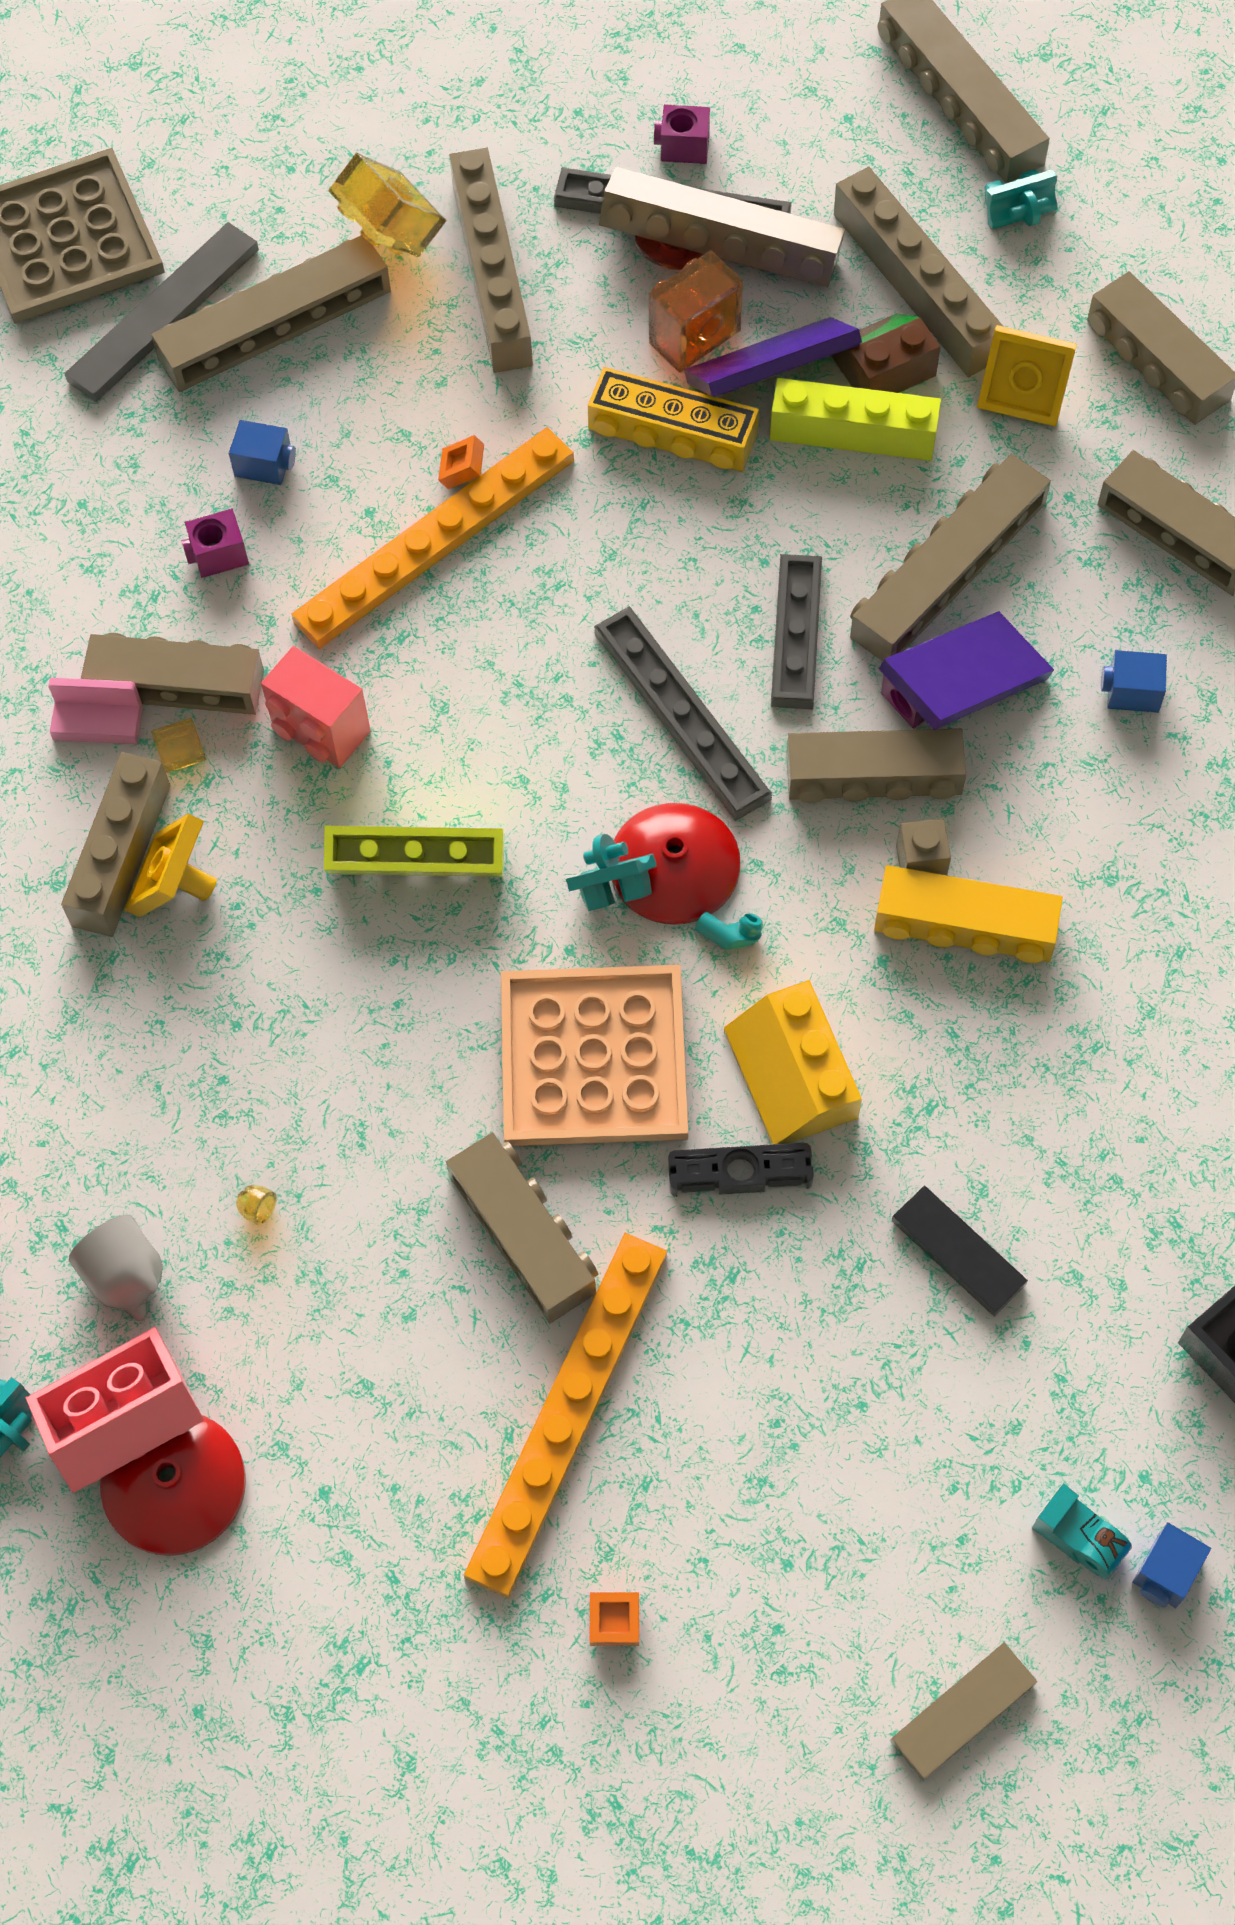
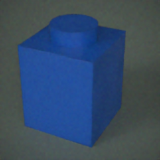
(261, 452)
(1135, 681)
(1170, 1567)

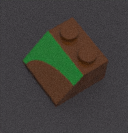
(892, 355)

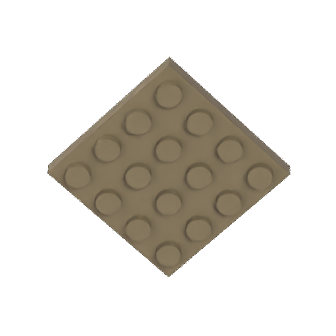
(71, 236)

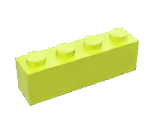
(854, 419)
(414, 851)

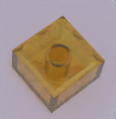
(386, 206)

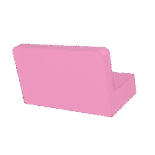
(95, 711)

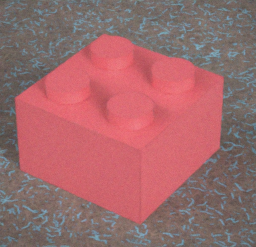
(316, 707)

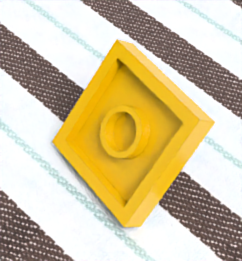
(1026, 375)
(168, 868)

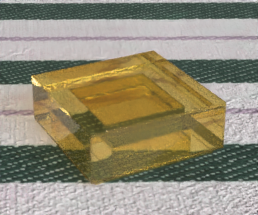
(178, 745)

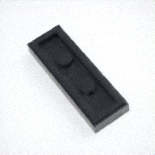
(959, 1250)

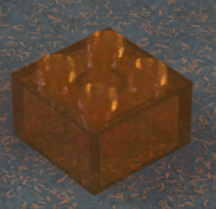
(695, 311)

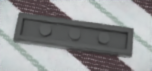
(796, 632)

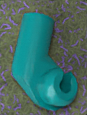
(730, 936)

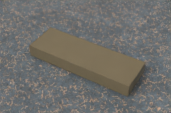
(963, 1711)

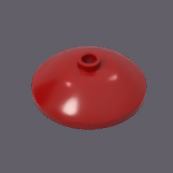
(684, 882)
(189, 1508)

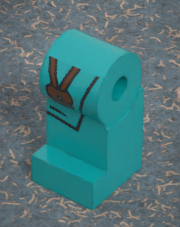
(1082, 1533)

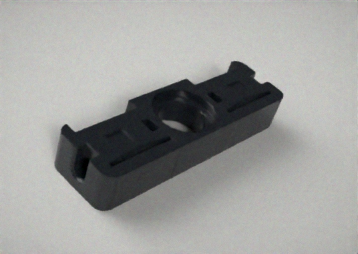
(772, 1164)

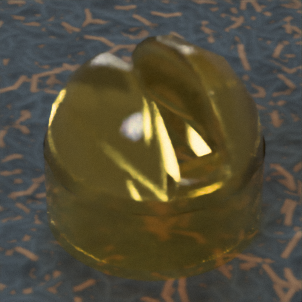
(256, 1203)

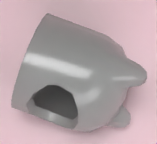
(118, 1265)

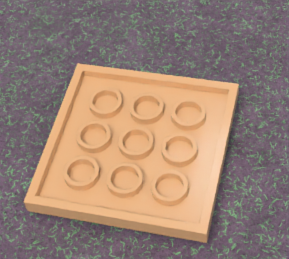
(593, 1055)

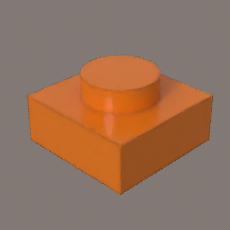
(461, 462)
(614, 1619)

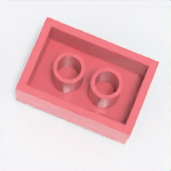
(114, 1410)

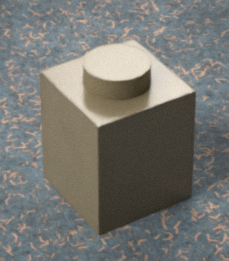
(924, 846)

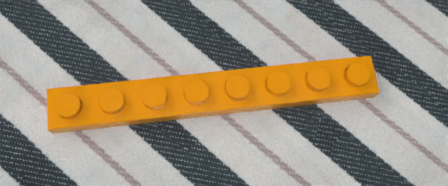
(432, 538)
(565, 1416)

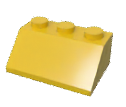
(793, 1065)

